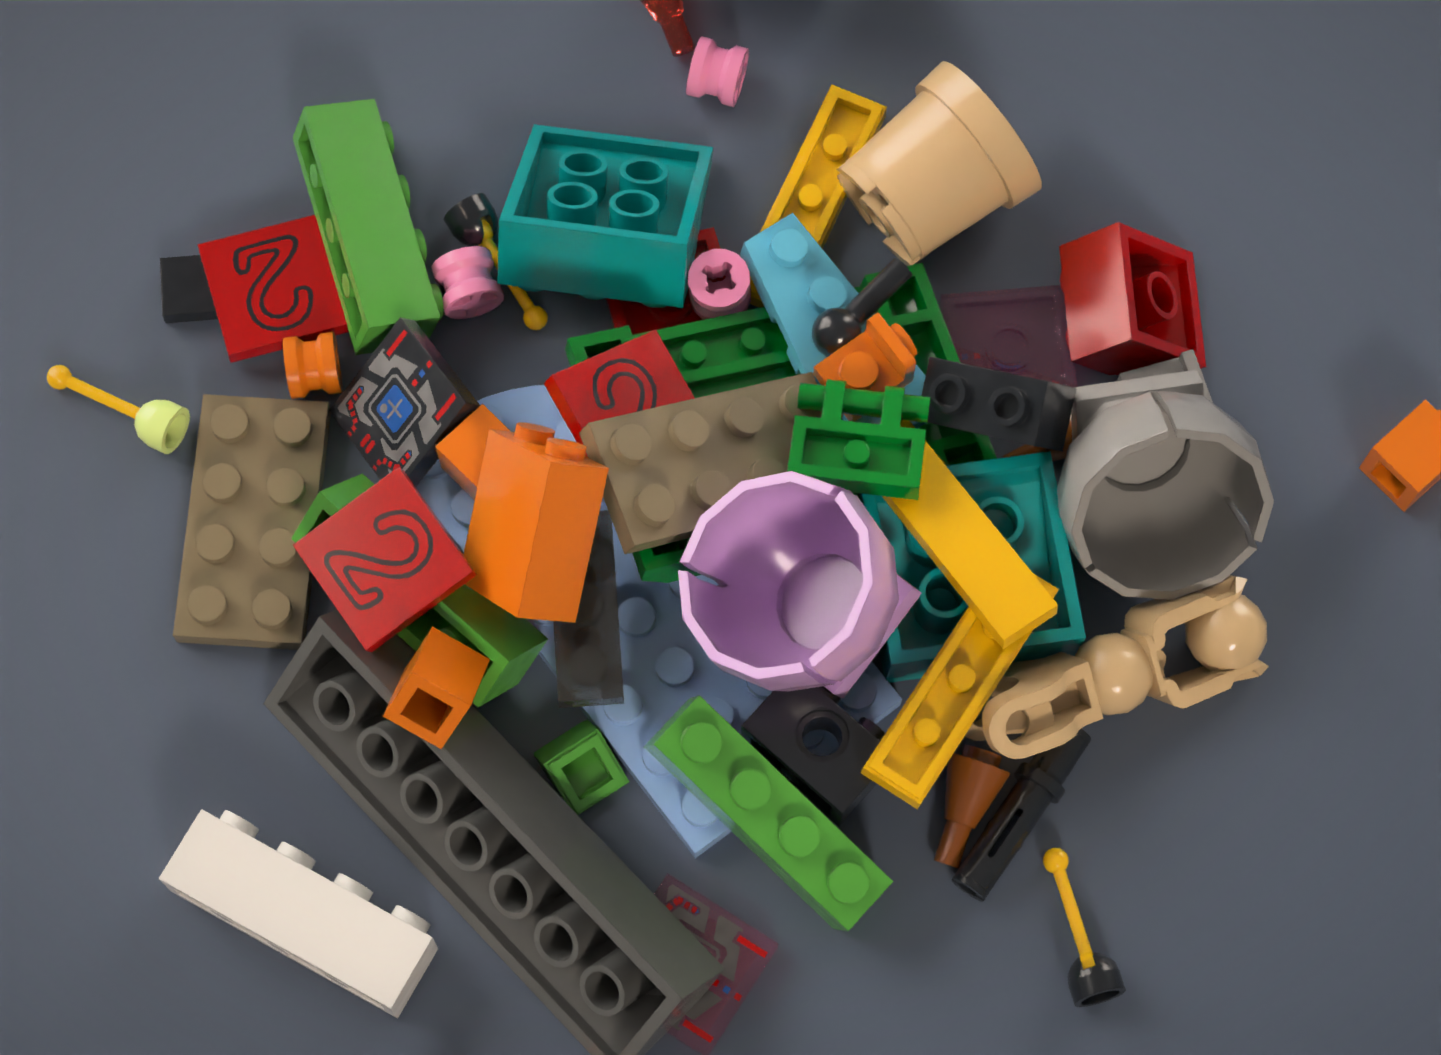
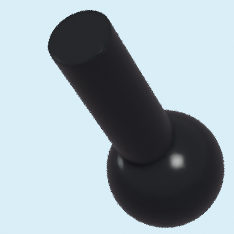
(841, 325)

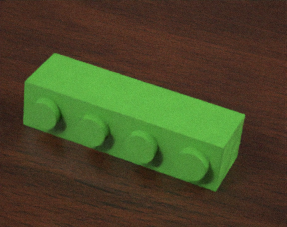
(365, 221)
(463, 615)
(768, 814)

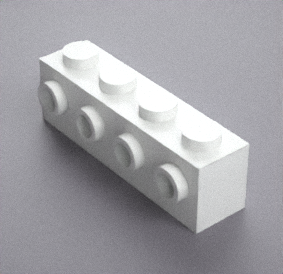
(301, 912)

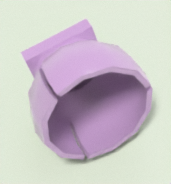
(799, 588)

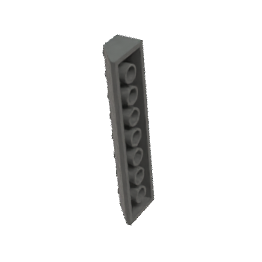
(497, 847)

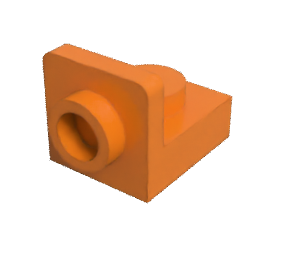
(872, 360)

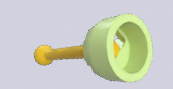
(157, 423)

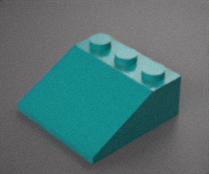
(604, 216)
(1024, 507)

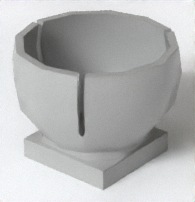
(1158, 486)

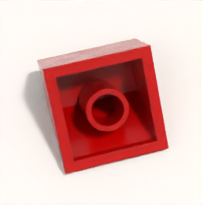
(1129, 300)

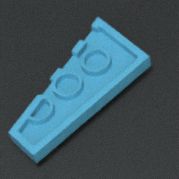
(798, 285)

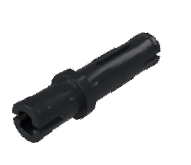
(1035, 788)

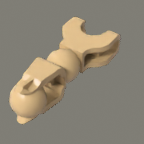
(1116, 671)

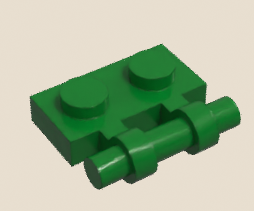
(860, 455)

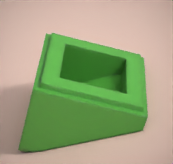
(581, 766)

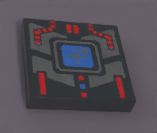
(403, 403)

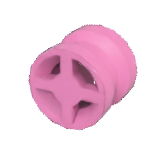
(717, 71)
(467, 282)
(723, 296)

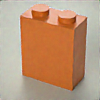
(534, 522)

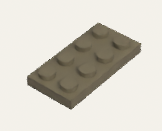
(689, 454)
(249, 492)

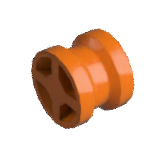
(312, 365)

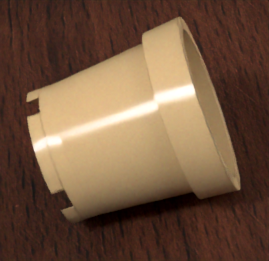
(938, 166)

